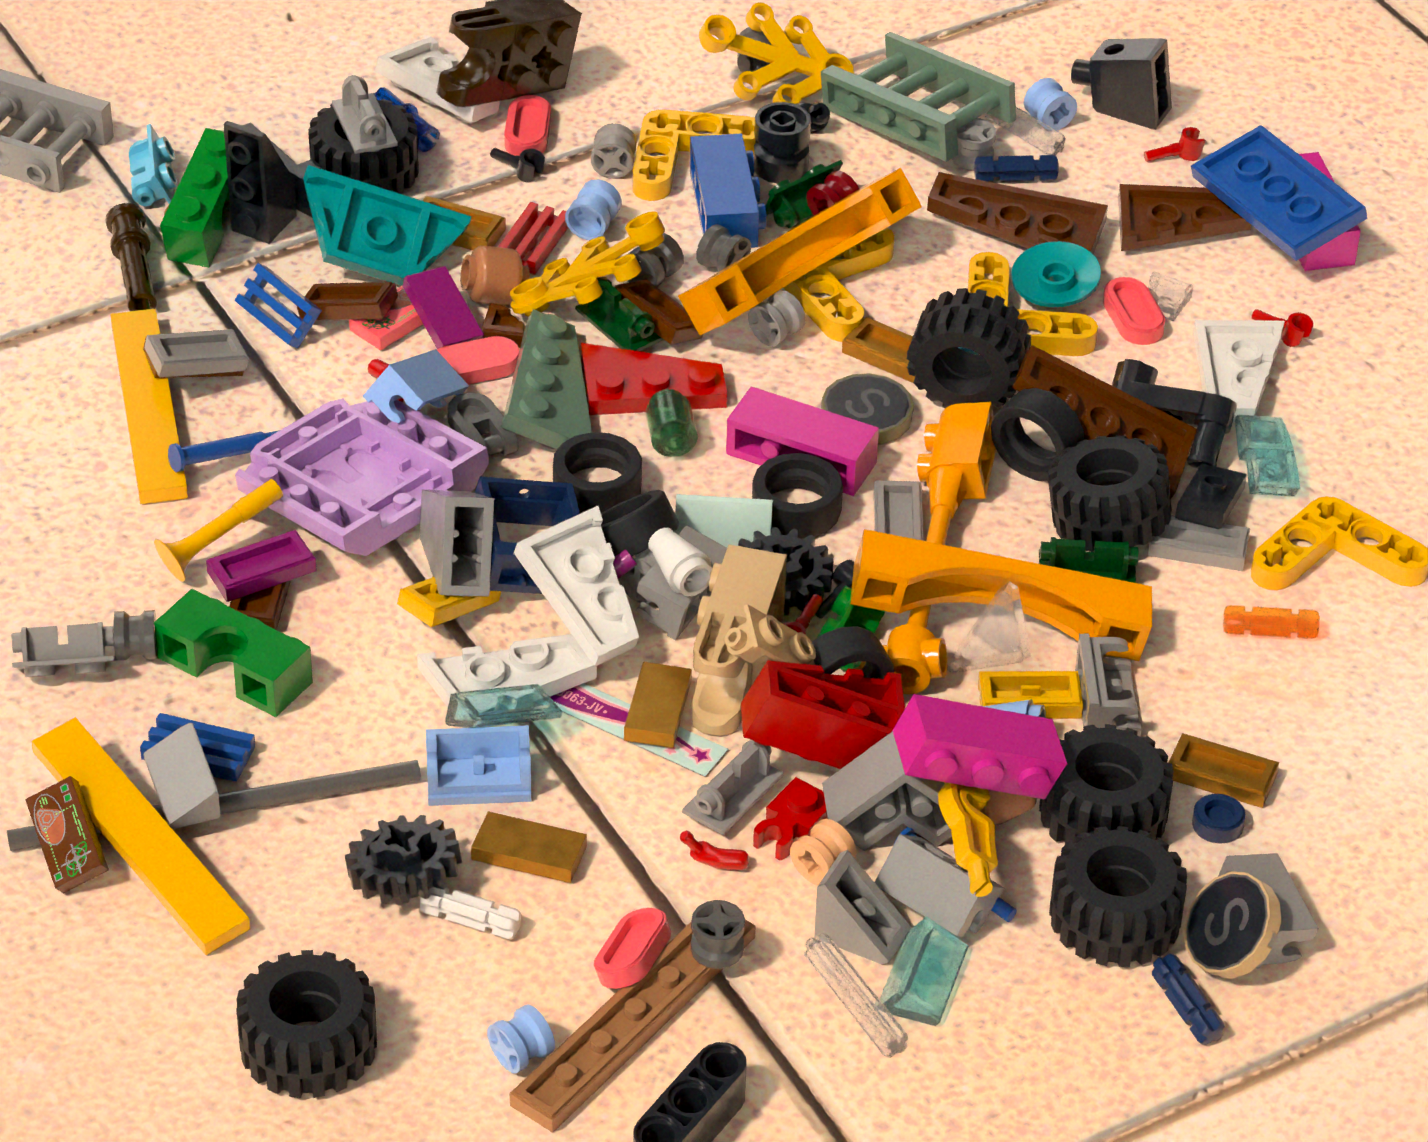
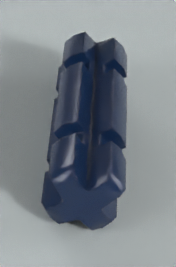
(1016, 168)
(1188, 999)

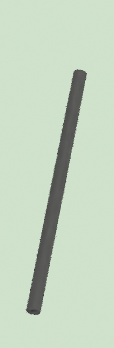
(277, 794)

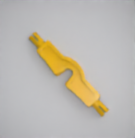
(971, 833)

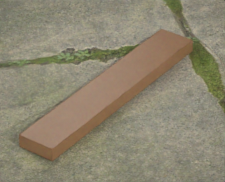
(614, 1034)

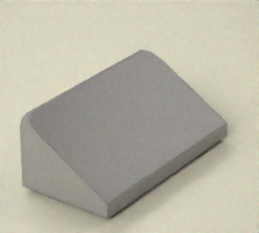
(183, 779)

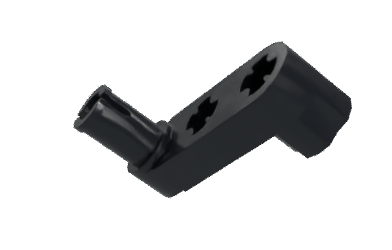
(1206, 411)

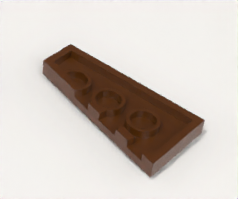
(1017, 213)
(1108, 410)

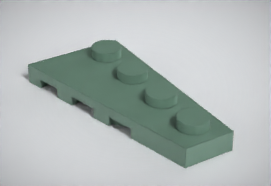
(548, 384)

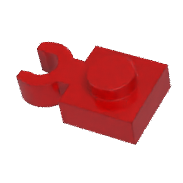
(790, 816)

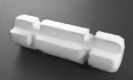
(472, 912)

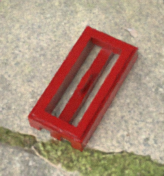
(528, 228)

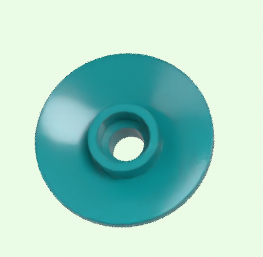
(1056, 274)

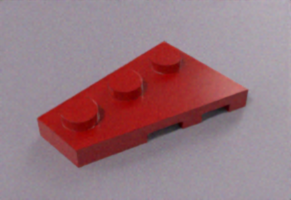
(627, 379)

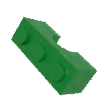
(194, 216)
(267, 663)

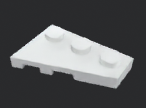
(418, 70)
(1237, 358)
(580, 583)
(551, 662)

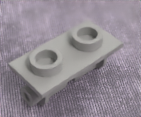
(362, 117)
(43, 652)
(734, 789)

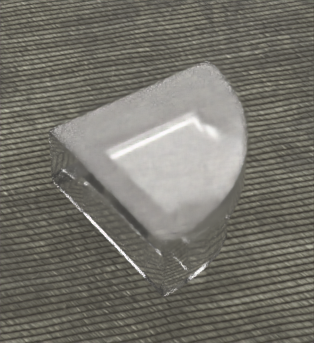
(1169, 294)

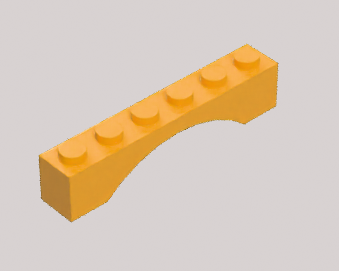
(799, 251)
(910, 573)

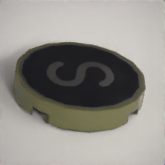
(873, 401)

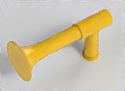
(179, 553)

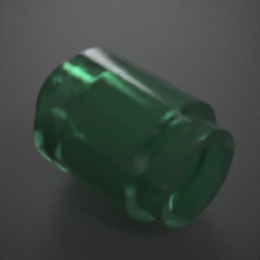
(671, 423)

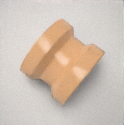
(816, 853)

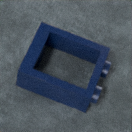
(542, 505)

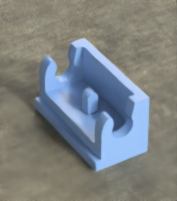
(418, 381)
(478, 765)

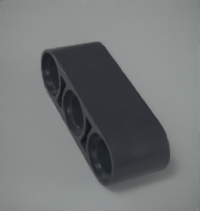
(699, 1098)

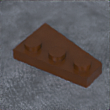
(1172, 214)

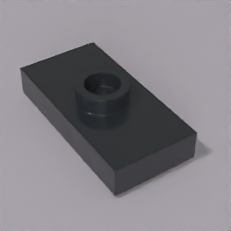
(1210, 496)

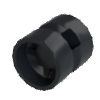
(781, 142)

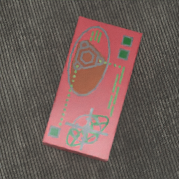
(395, 324)

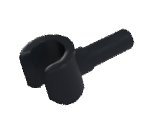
(528, 162)
(841, 576)

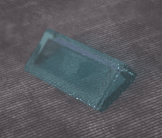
(500, 706)
(924, 973)

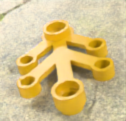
(780, 54)
(595, 260)

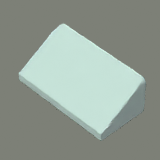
(724, 518)

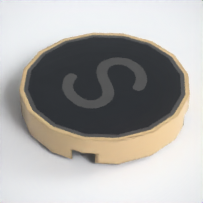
(1232, 924)

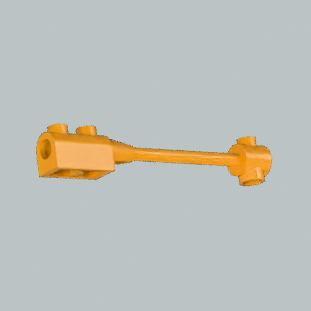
(953, 472)

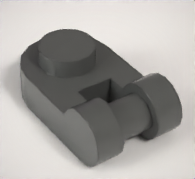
(476, 415)

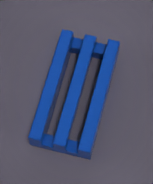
(256, 290)
(213, 740)

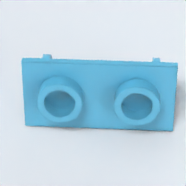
(152, 169)

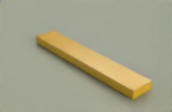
(147, 409)
(143, 837)

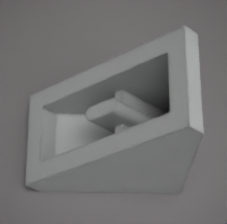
(858, 912)

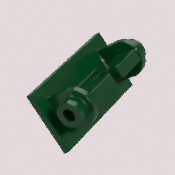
(789, 199)
(620, 319)
(1108, 560)

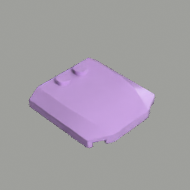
(359, 473)

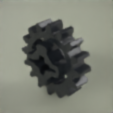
(807, 566)
(403, 859)

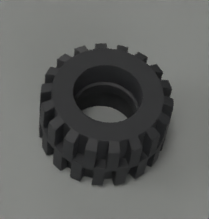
(388, 168)
(974, 324)
(1110, 491)
(1110, 783)
(1117, 896)
(309, 1055)

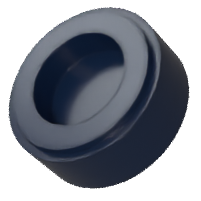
(1218, 818)

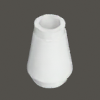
(681, 563)

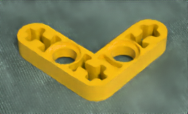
(670, 132)
(824, 279)
(1074, 331)
(1337, 526)

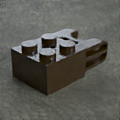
(511, 51)

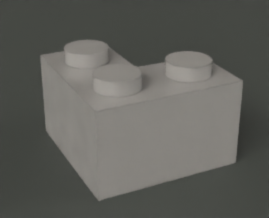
(876, 797)

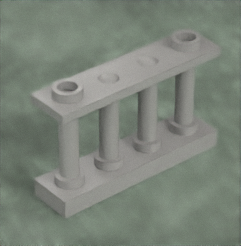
(53, 108)

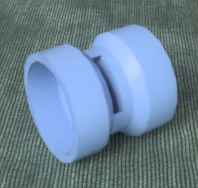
(593, 209)

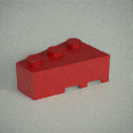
(820, 713)

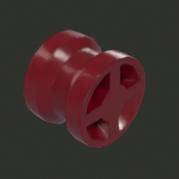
(835, 188)

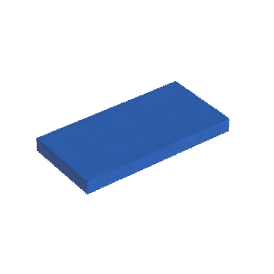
(1279, 192)

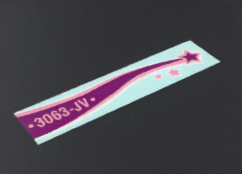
(611, 714)

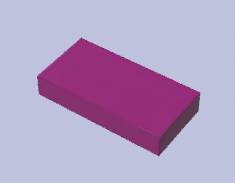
(441, 307)
(261, 565)

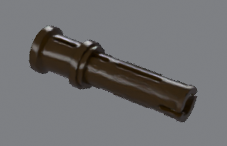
(131, 247)

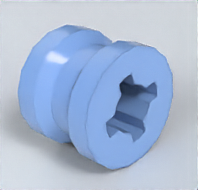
(1050, 103)
(521, 1038)

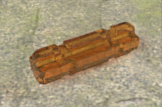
(1271, 621)

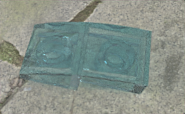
(1268, 455)

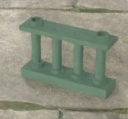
(920, 121)

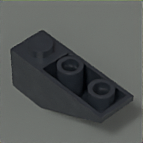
(258, 184)

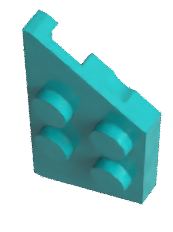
(378, 228)

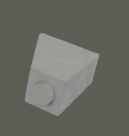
(458, 540)

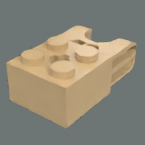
(724, 679)

